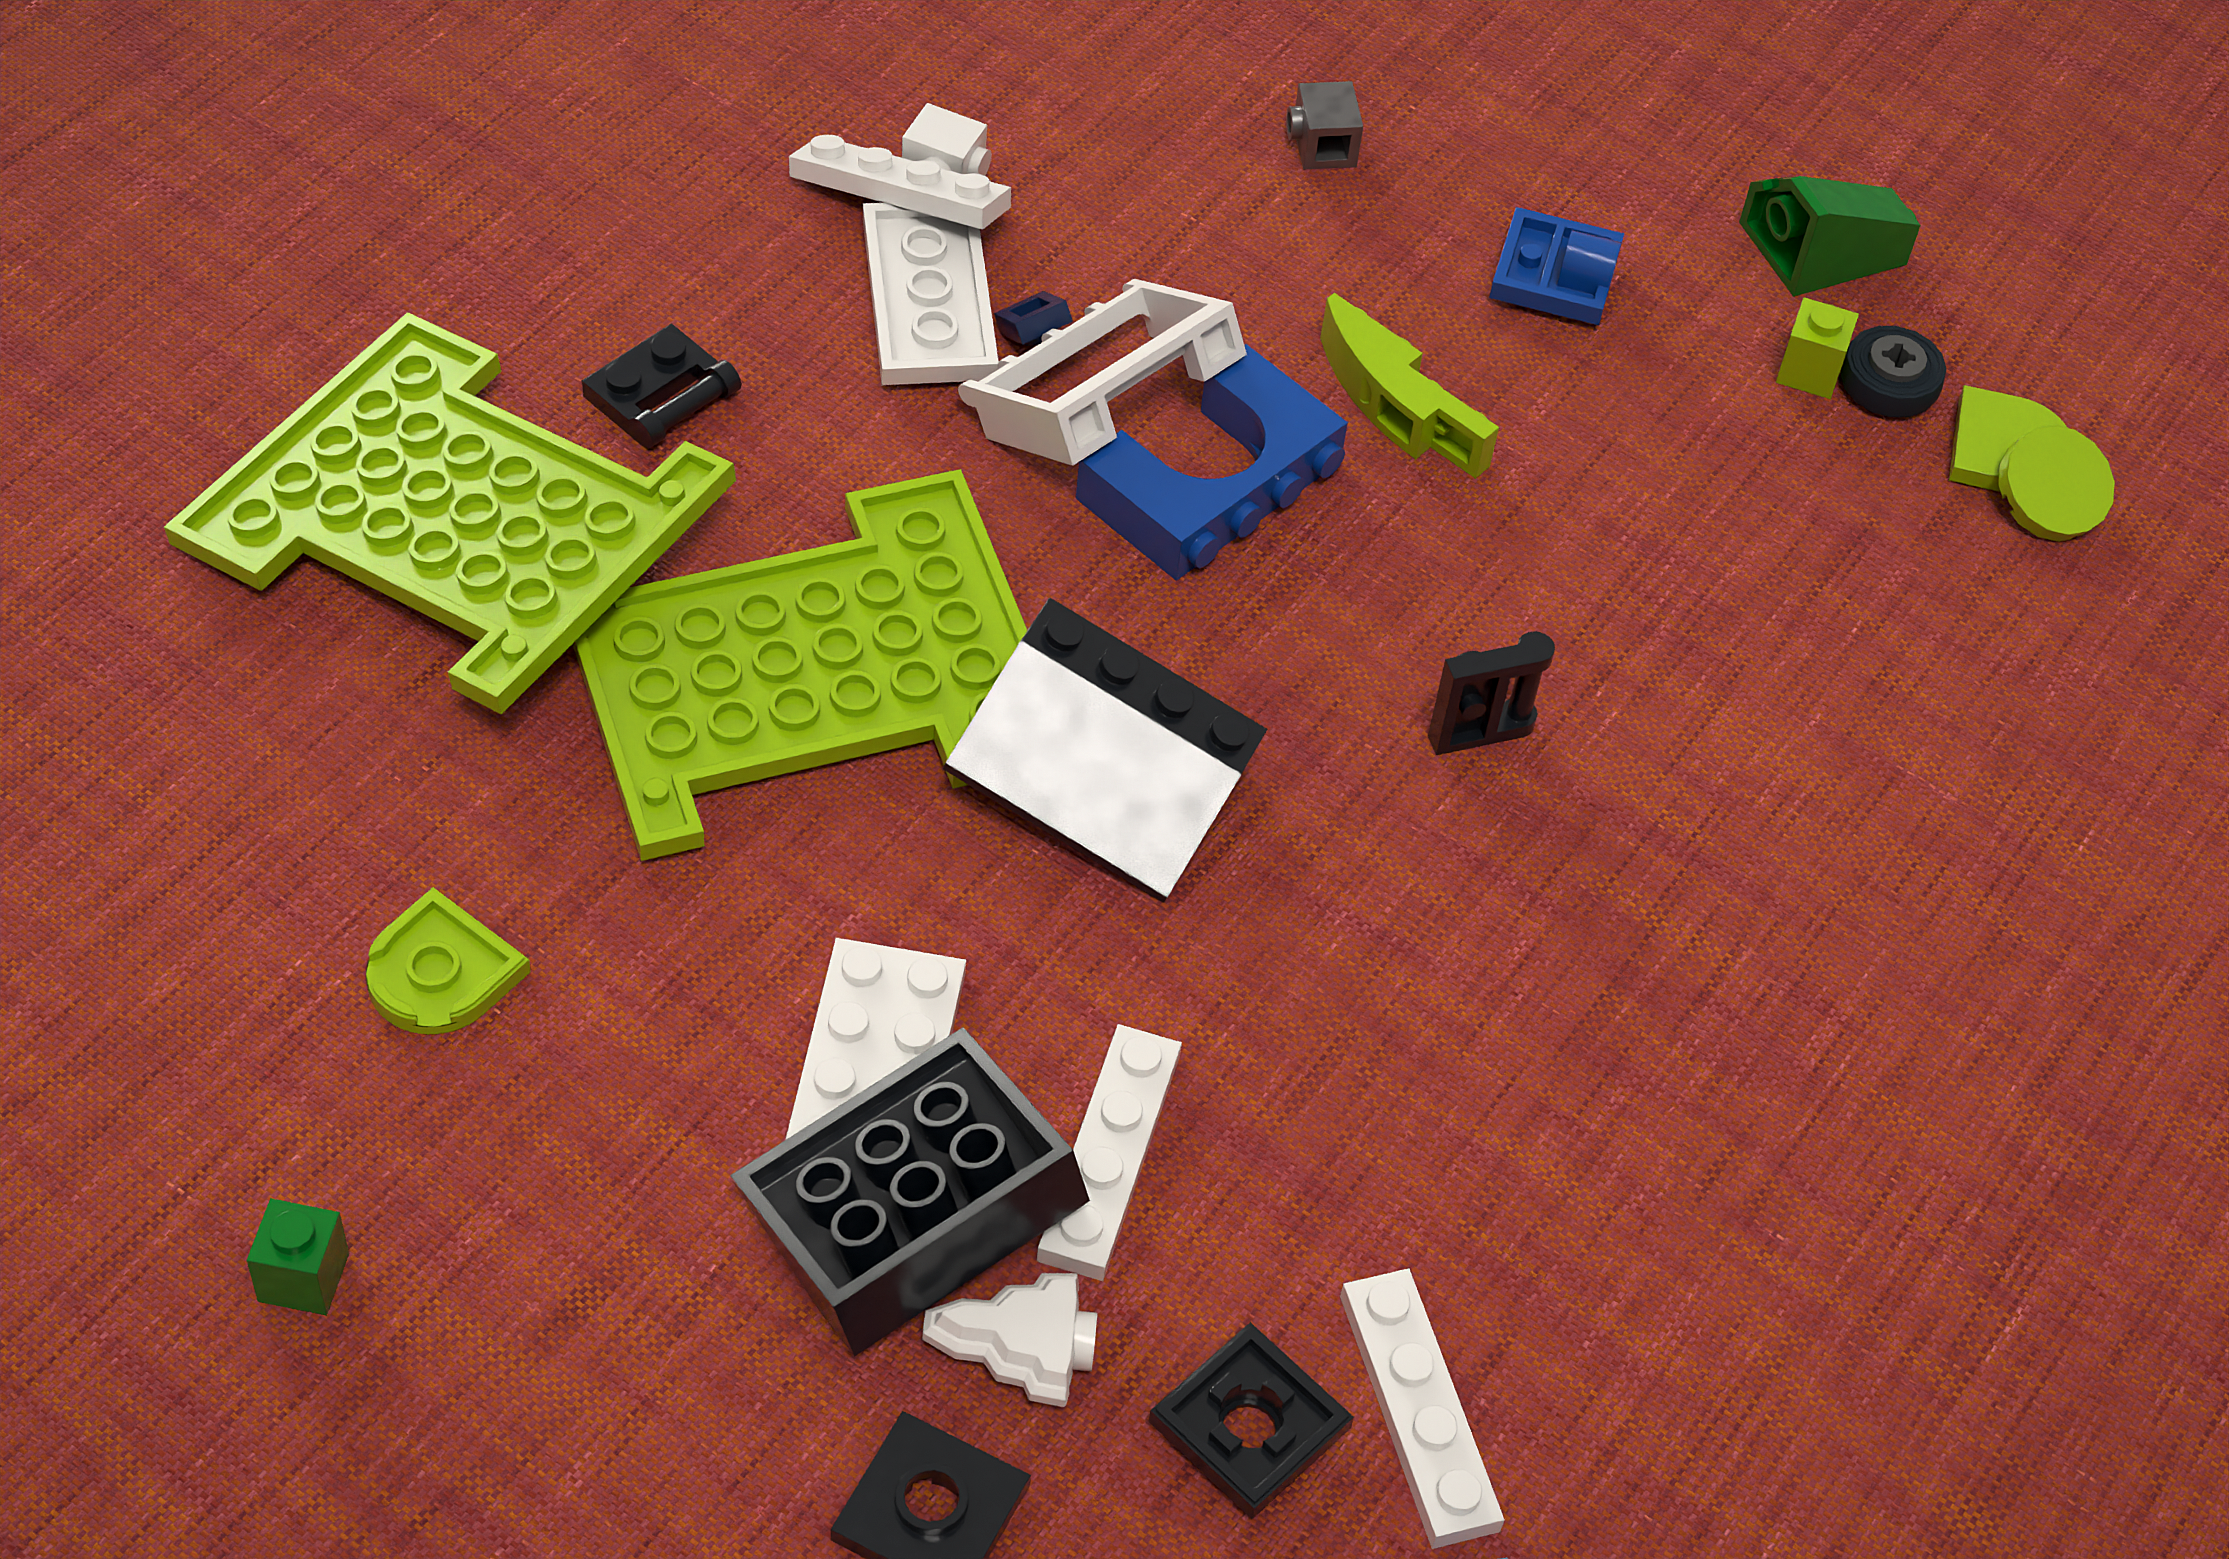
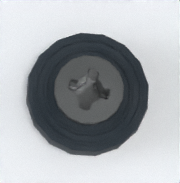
(1893, 371)

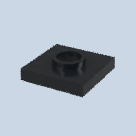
(1258, 1376)
(882, 1527)

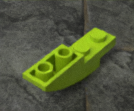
(1406, 406)

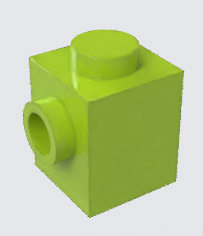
(1817, 348)

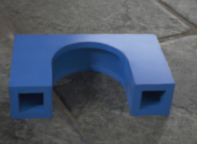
(1188, 519)

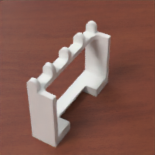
(1080, 420)

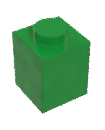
(298, 1256)

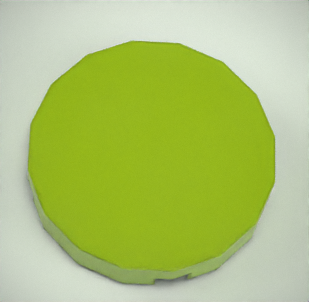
(2056, 483)

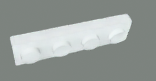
(900, 181)
(1113, 1149)
(1421, 1409)

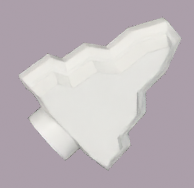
(1022, 1335)

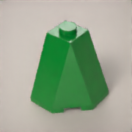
(1827, 230)

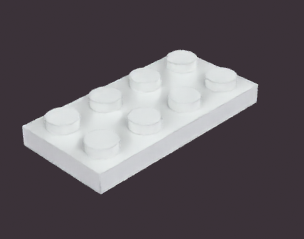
(928, 297)
(873, 1018)

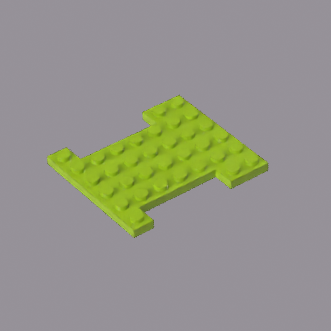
(449, 506)
(801, 656)

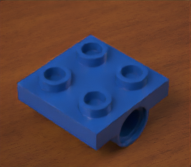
(1556, 266)

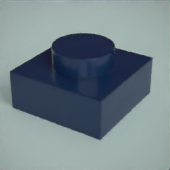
(1033, 317)

